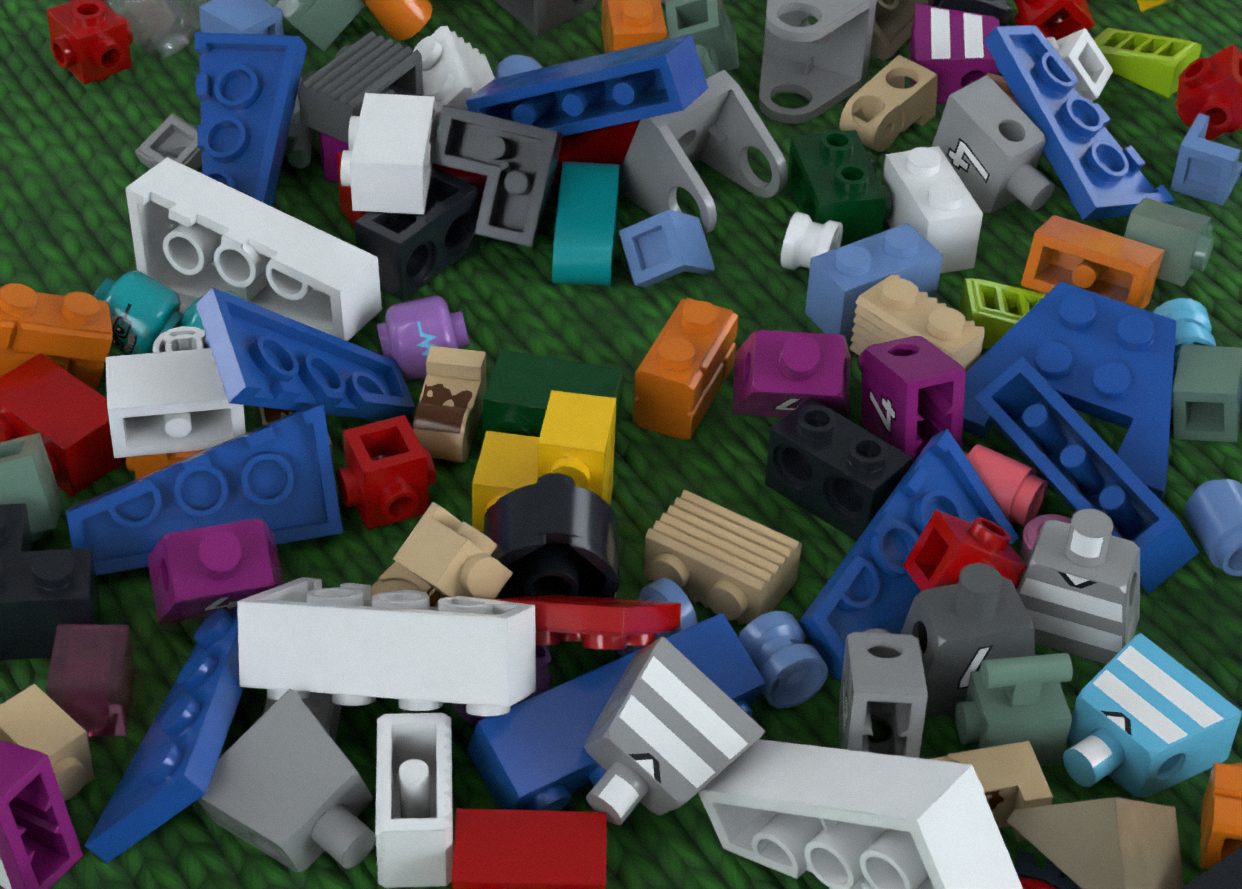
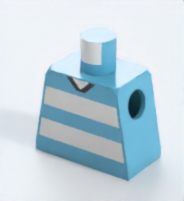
(1147, 723)

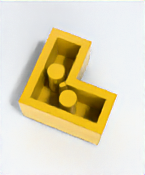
(573, 441)

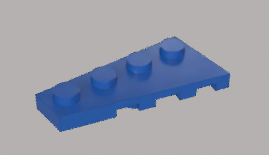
(246, 107)
(1086, 157)
(292, 365)
(266, 474)
(871, 582)
(181, 744)

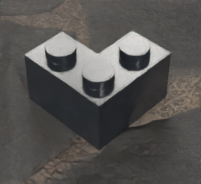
(517, 164)
(40, 589)

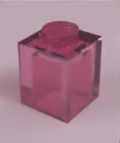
(93, 676)

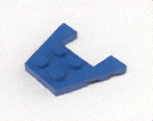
(1102, 362)

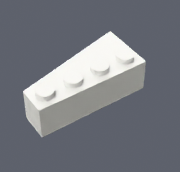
(208, 235)
(387, 647)
(859, 818)

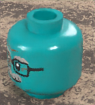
(139, 311)

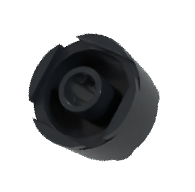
(555, 540)

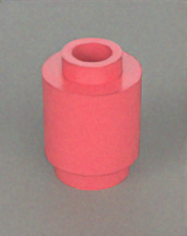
(1010, 483)

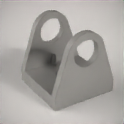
(810, 59)
(712, 130)

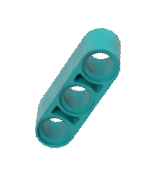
(586, 224)

